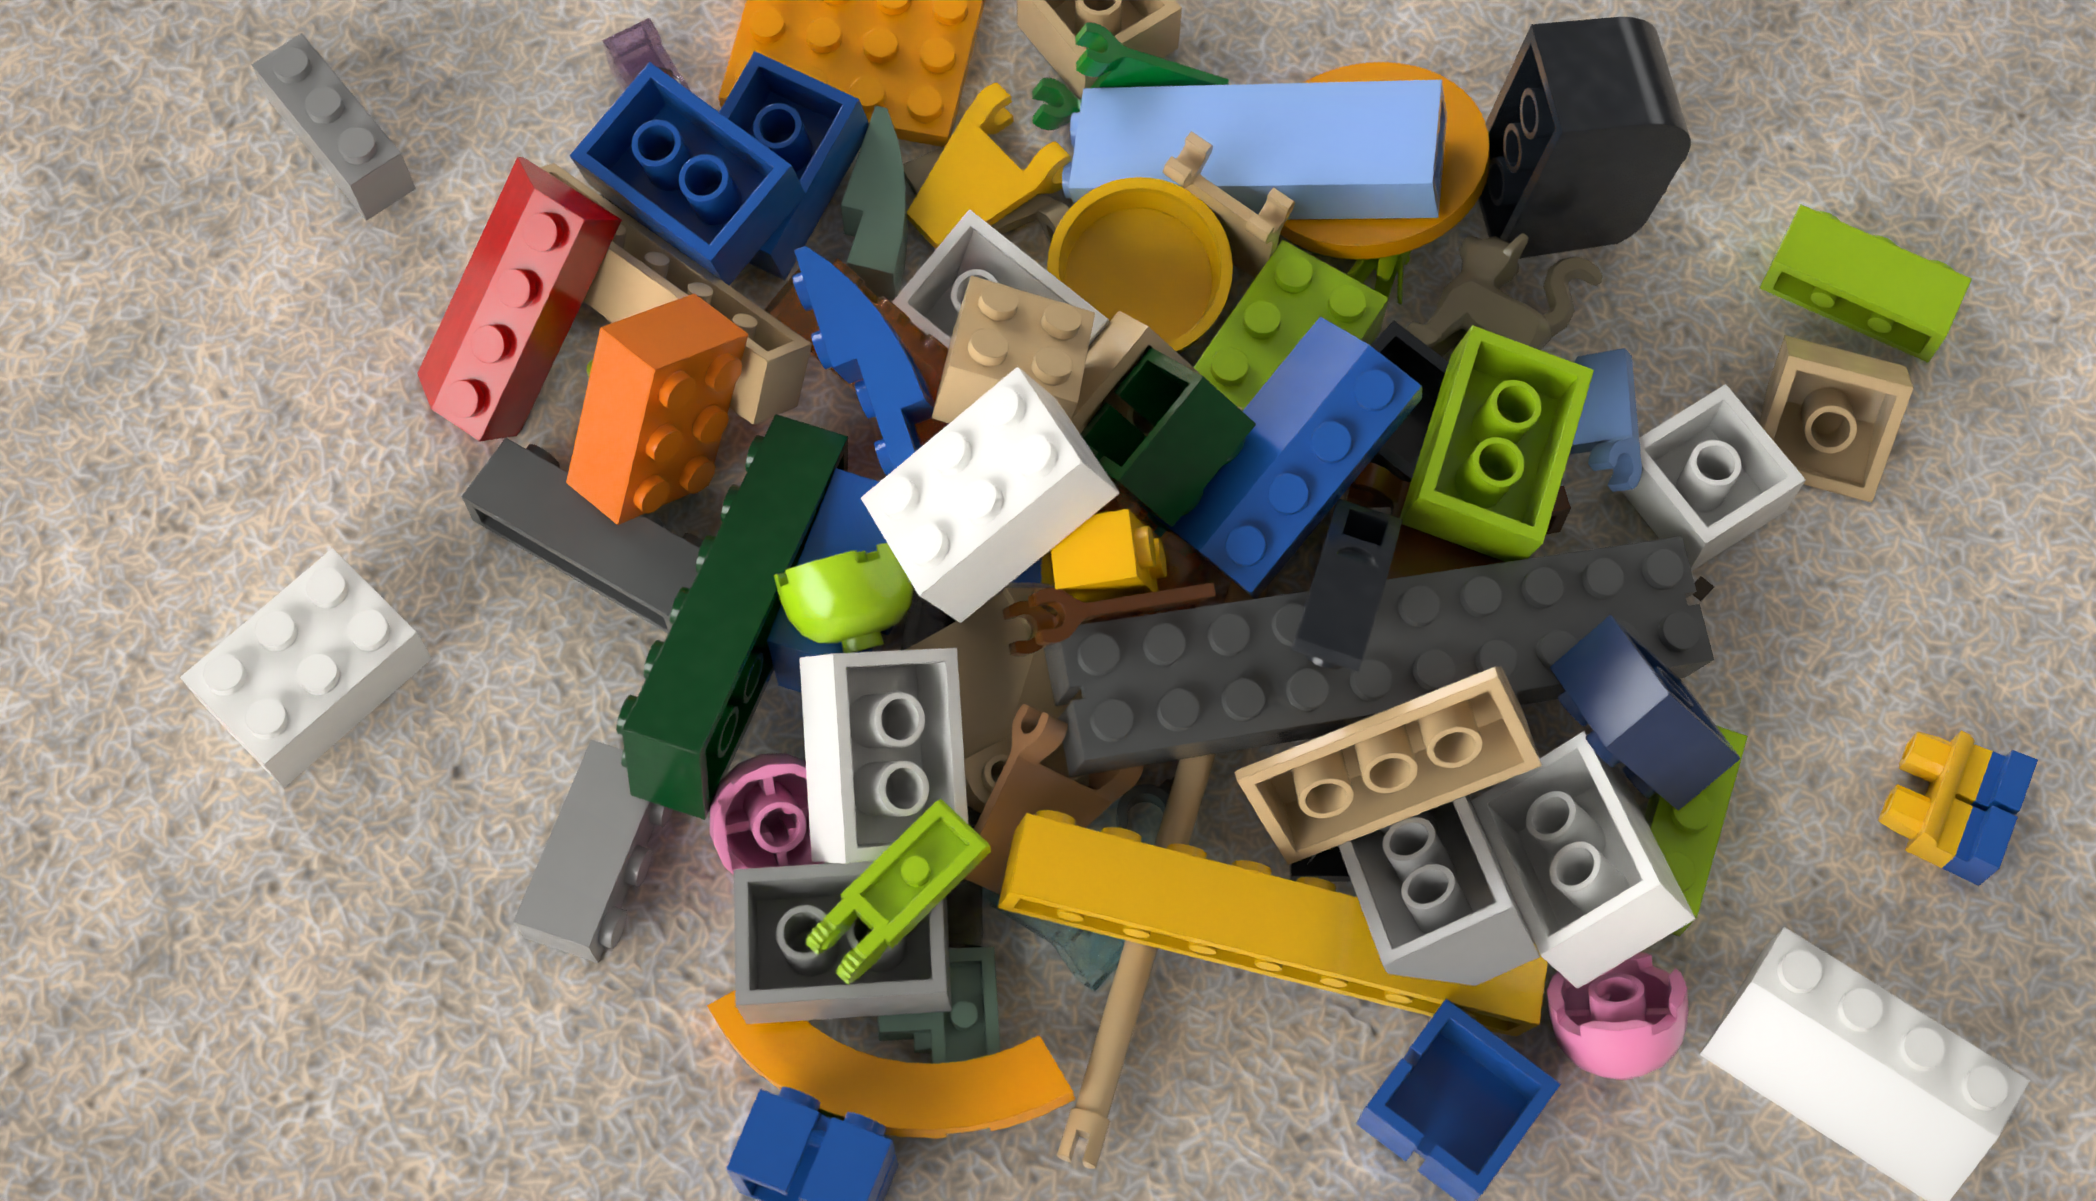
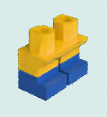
(1966, 808)

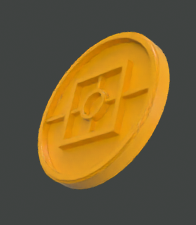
(1463, 177)

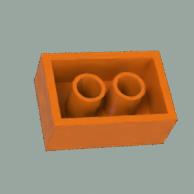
(656, 407)

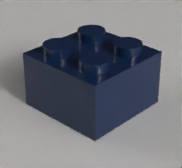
(1641, 715)

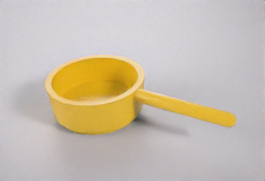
(1148, 254)

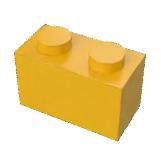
(1109, 558)

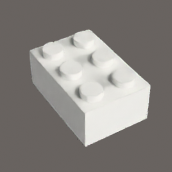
(988, 496)
(307, 667)
(879, 747)
(1581, 862)

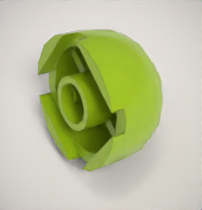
(846, 597)

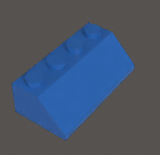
(1311, 439)

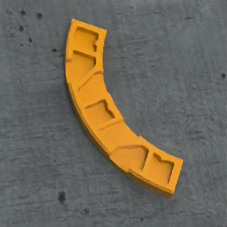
(902, 1096)

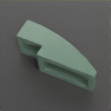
(877, 209)

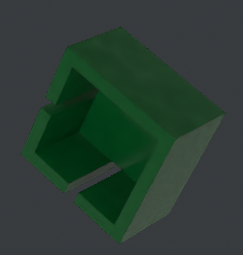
(1190, 439)

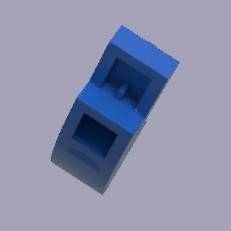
(866, 347)

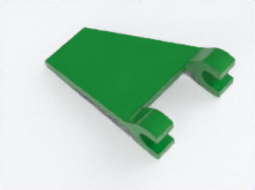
(1114, 67)

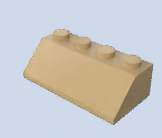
(1391, 765)

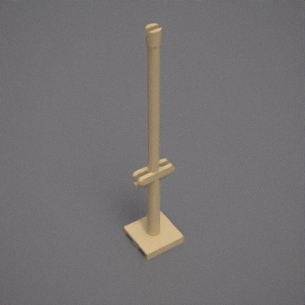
(1112, 1041)

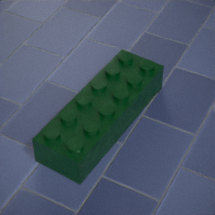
(717, 654)

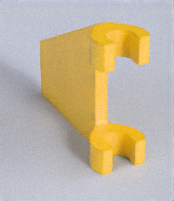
(979, 174)

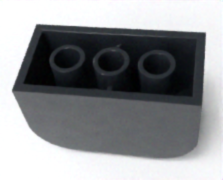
(1582, 136)

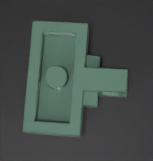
(970, 1027)

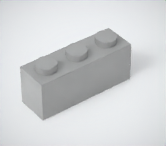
(334, 126)
(590, 860)

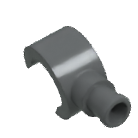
(1142, 793)

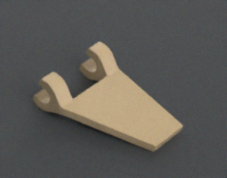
(1250, 234)

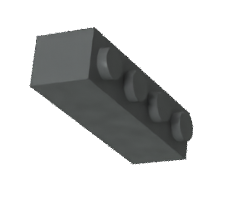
(532, 506)

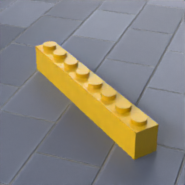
(1234, 918)

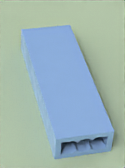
(1322, 144)

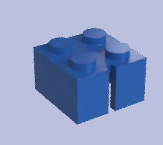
(1459, 1105)
(804, 1156)

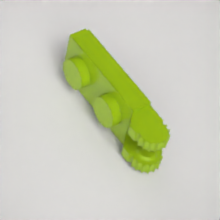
(901, 887)

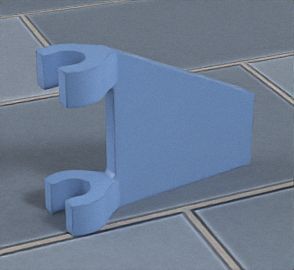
(1610, 419)

